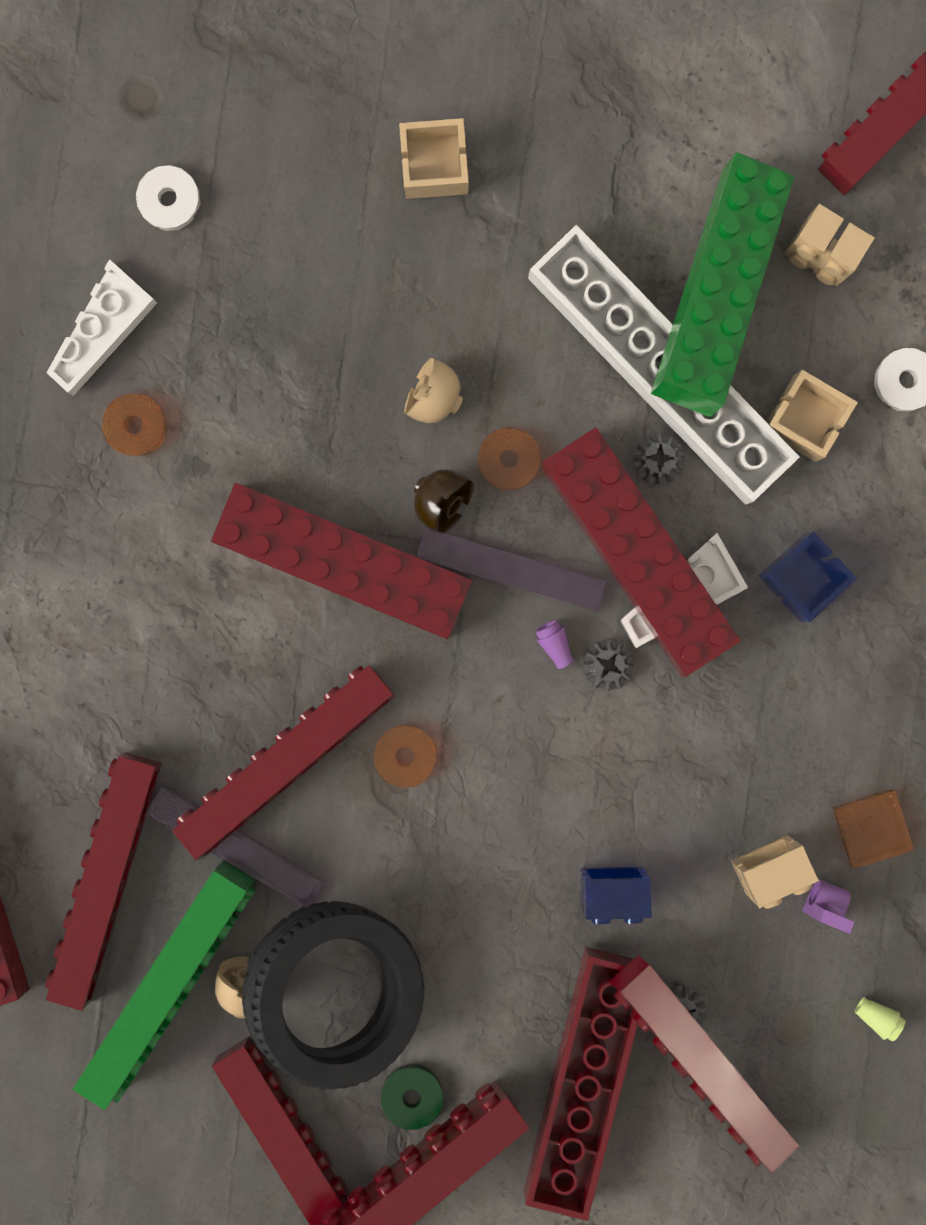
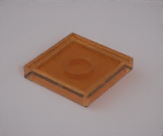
(873, 829)

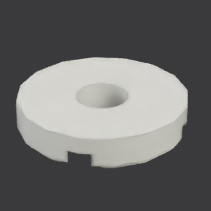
(158, 182)
(888, 384)

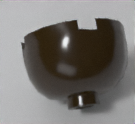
(440, 498)

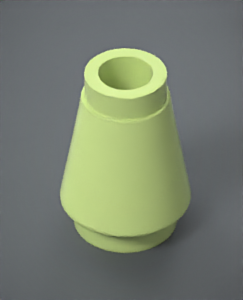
(881, 1019)

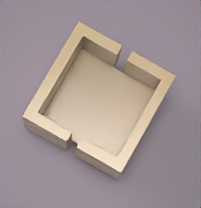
(435, 158)
(840, 257)
(808, 412)
(775, 872)

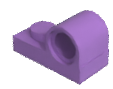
(829, 905)

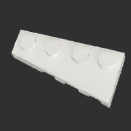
(108, 319)
(716, 573)

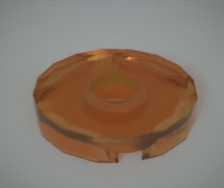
(121, 411)
(511, 440)
(397, 773)

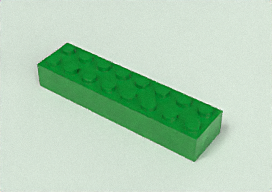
(723, 285)
(163, 986)

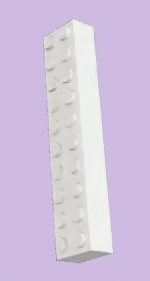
(633, 340)

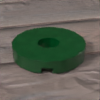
(412, 1115)

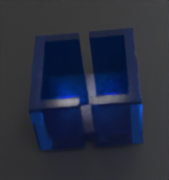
(805, 577)
(615, 894)

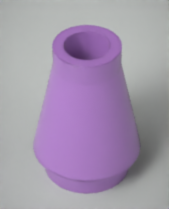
(554, 641)

